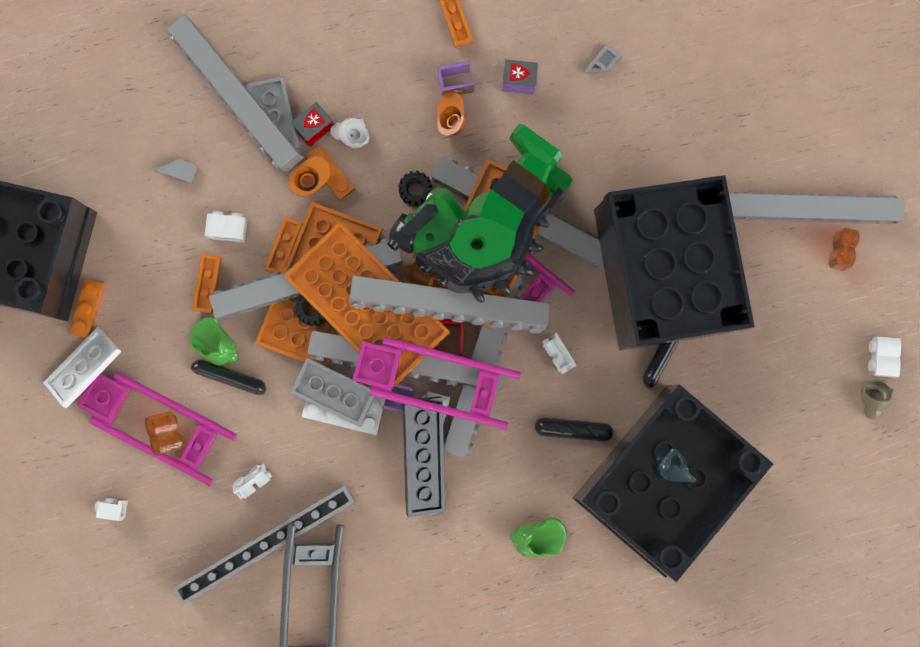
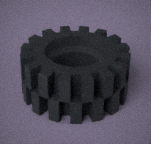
(409, 179)
(303, 316)

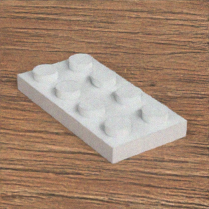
(82, 367)
(369, 425)

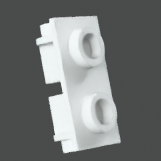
(561, 356)
(257, 475)

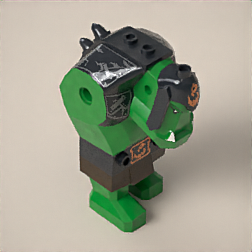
(497, 229)

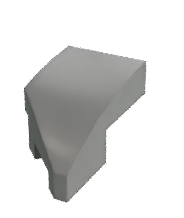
(604, 61)
(179, 169)

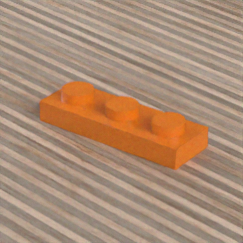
(456, 22)
(337, 182)
(283, 245)
(206, 283)
(87, 308)

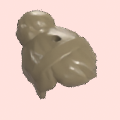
(882, 397)

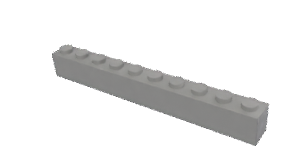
(235, 93)
(817, 208)
(558, 233)
(277, 288)
(445, 303)
(339, 350)
(488, 352)
(263, 545)

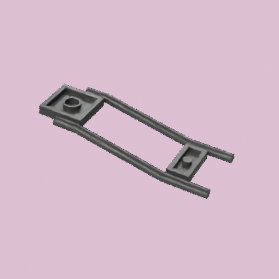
(311, 555)

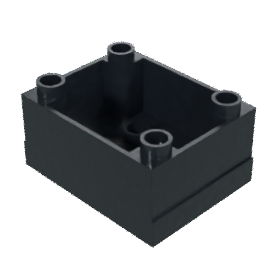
(41, 249)
(672, 262)
(663, 518)

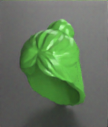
(213, 342)
(540, 538)

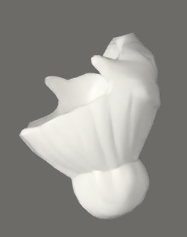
(349, 126)

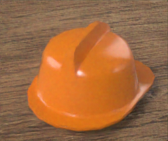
(451, 114)
(309, 176)

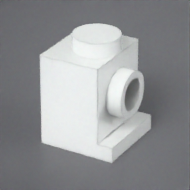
(111, 509)

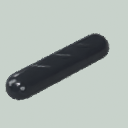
(658, 363)
(228, 377)
(573, 429)

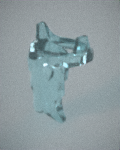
(673, 472)

